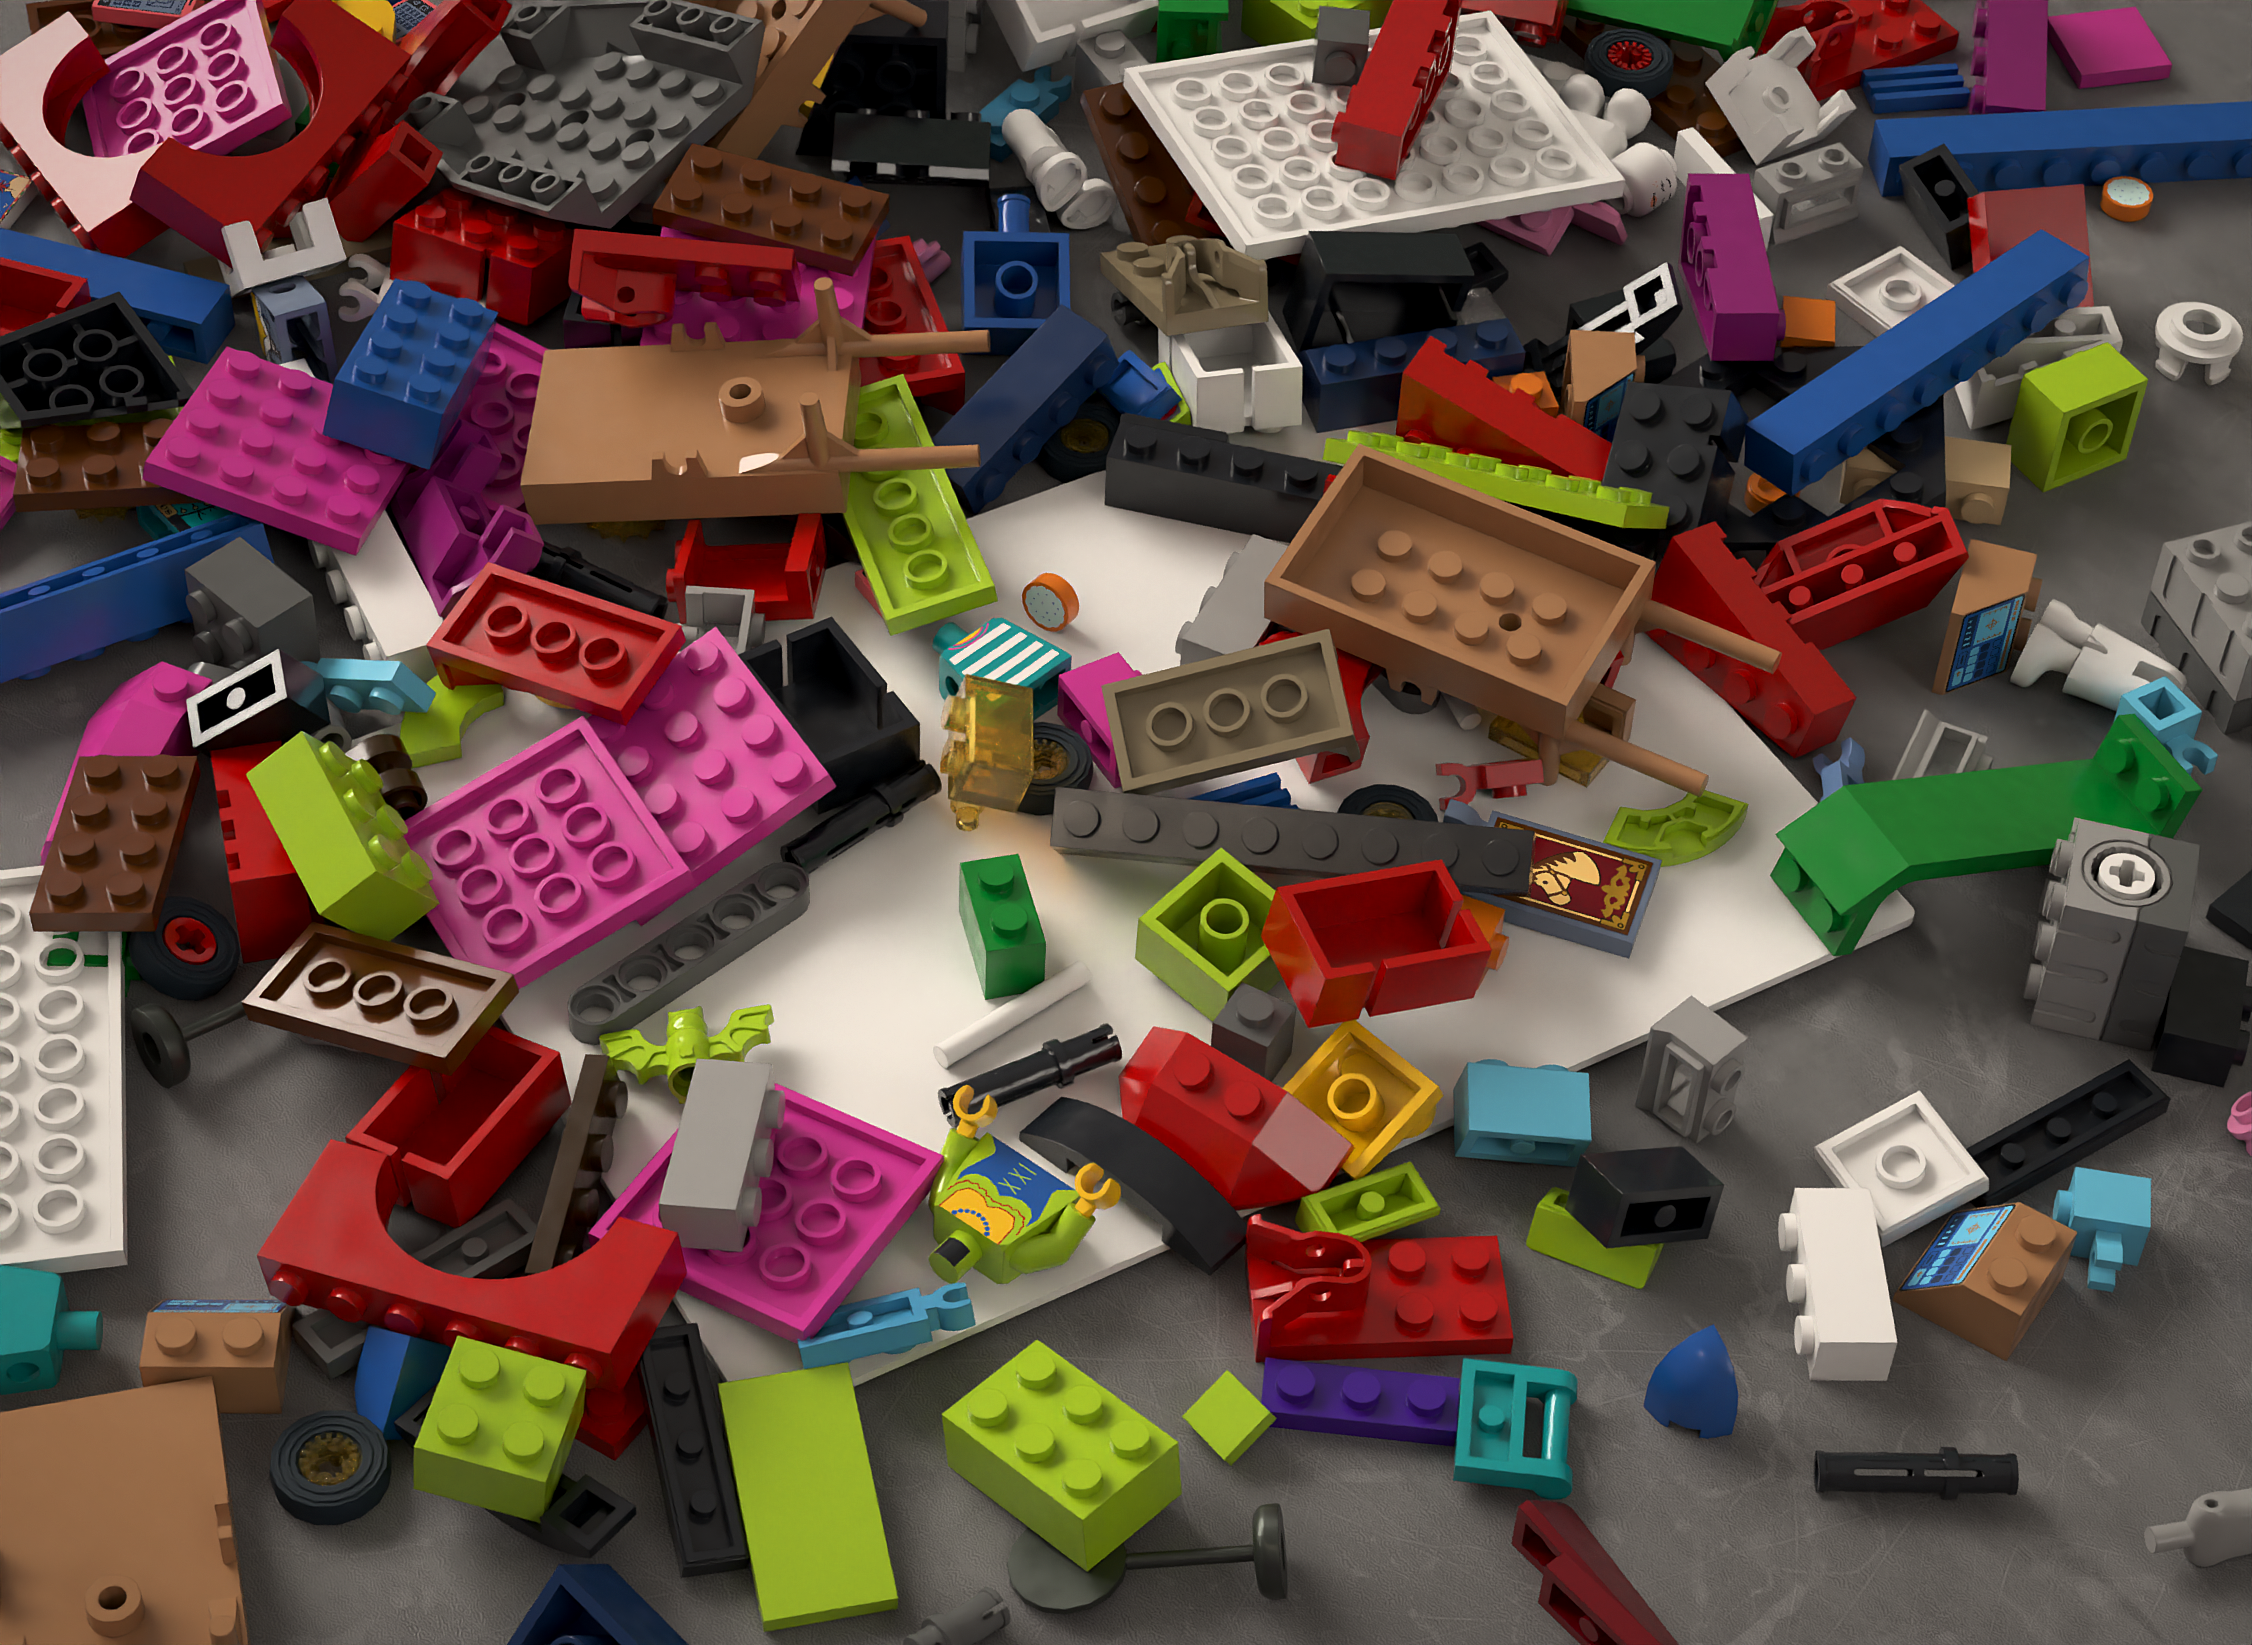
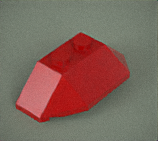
(1862, 569)
(1229, 1122)

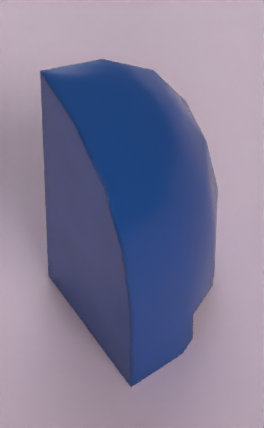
(395, 1375)
(1695, 1386)

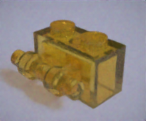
(987, 747)

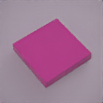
(2107, 47)

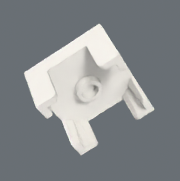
(1772, 102)
(316, 245)

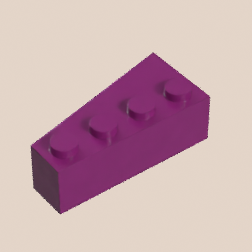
(2009, 56)
(1728, 269)

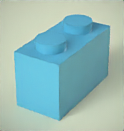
(1521, 1113)

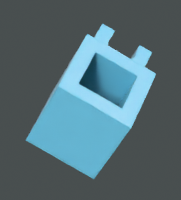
(2171, 720)
(2109, 1218)

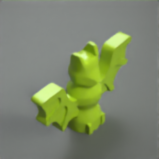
(686, 1043)

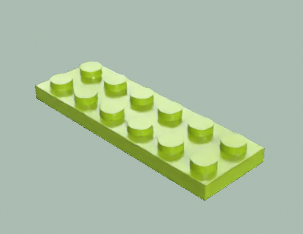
(1514, 484)
(910, 521)

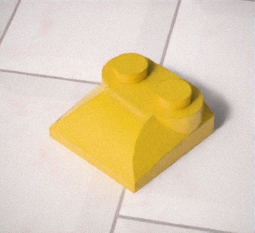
(1365, 1094)

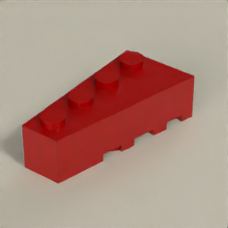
(1397, 86)
(1465, 411)
(1796, 705)
(264, 885)

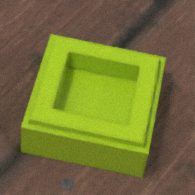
(1229, 1417)

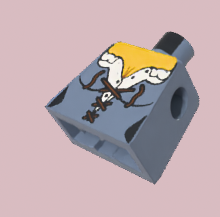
(295, 318)

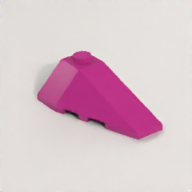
(141, 719)

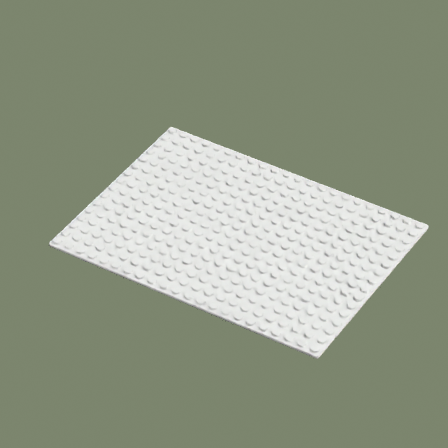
(888, 969)

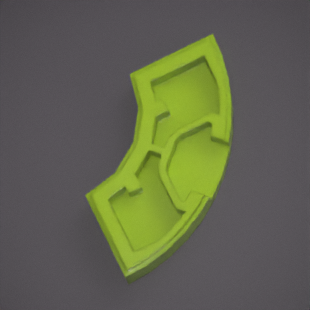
(439, 732)
(1679, 830)

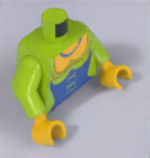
(1002, 1208)

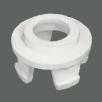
(2179, 345)

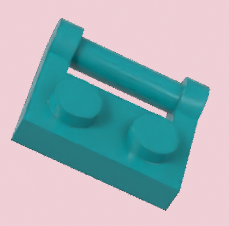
(1494, 1421)

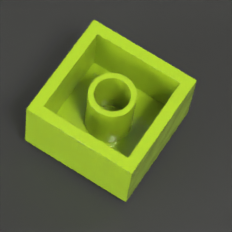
(2075, 416)
(1209, 933)
(499, 1429)

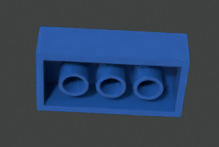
(410, 373)

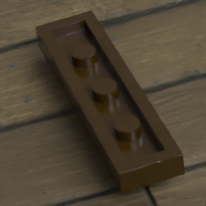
(581, 1159)

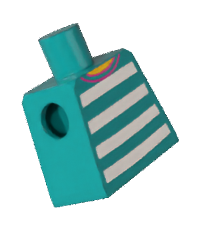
(1001, 654)

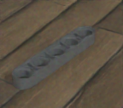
(678, 974)

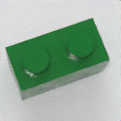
(1001, 925)

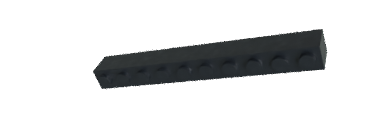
(1255, 488)

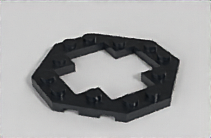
(1911, 449)

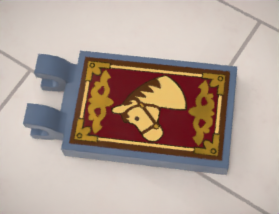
(1578, 885)

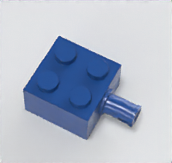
(1012, 277)

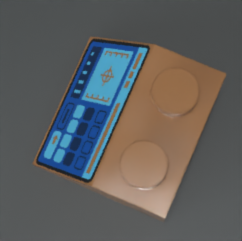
(1597, 377)
(1987, 615)
(1989, 1274)
(233, 1340)

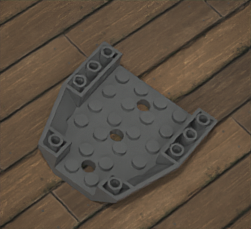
(594, 104)

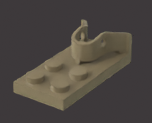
(1190, 283)
(1229, 714)

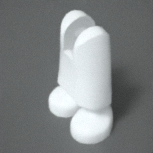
(1623, 118)
(1056, 173)
(2095, 659)

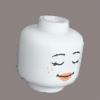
(1648, 179)

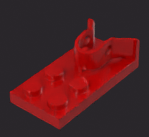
(1860, 38)
(642, 272)
(901, 304)
(553, 644)
(1373, 1295)

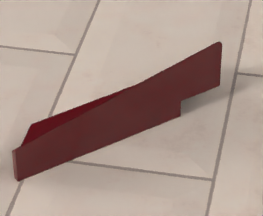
(1581, 1581)

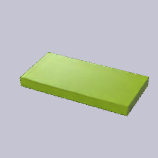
(807, 1497)

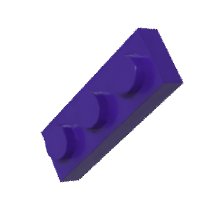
(1361, 1401)

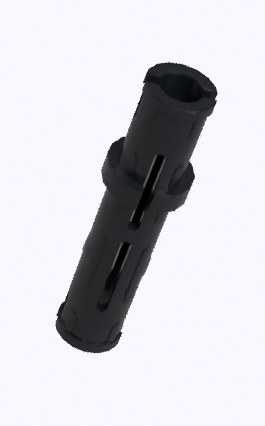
(571, 571)
(879, 807)
(1053, 1065)
(1993, 1472)

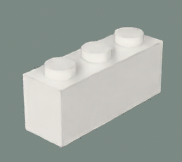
(1838, 1284)

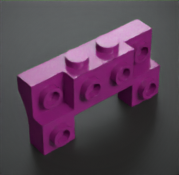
(449, 521)

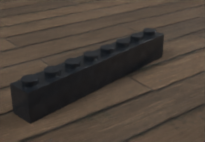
(1287, 839)

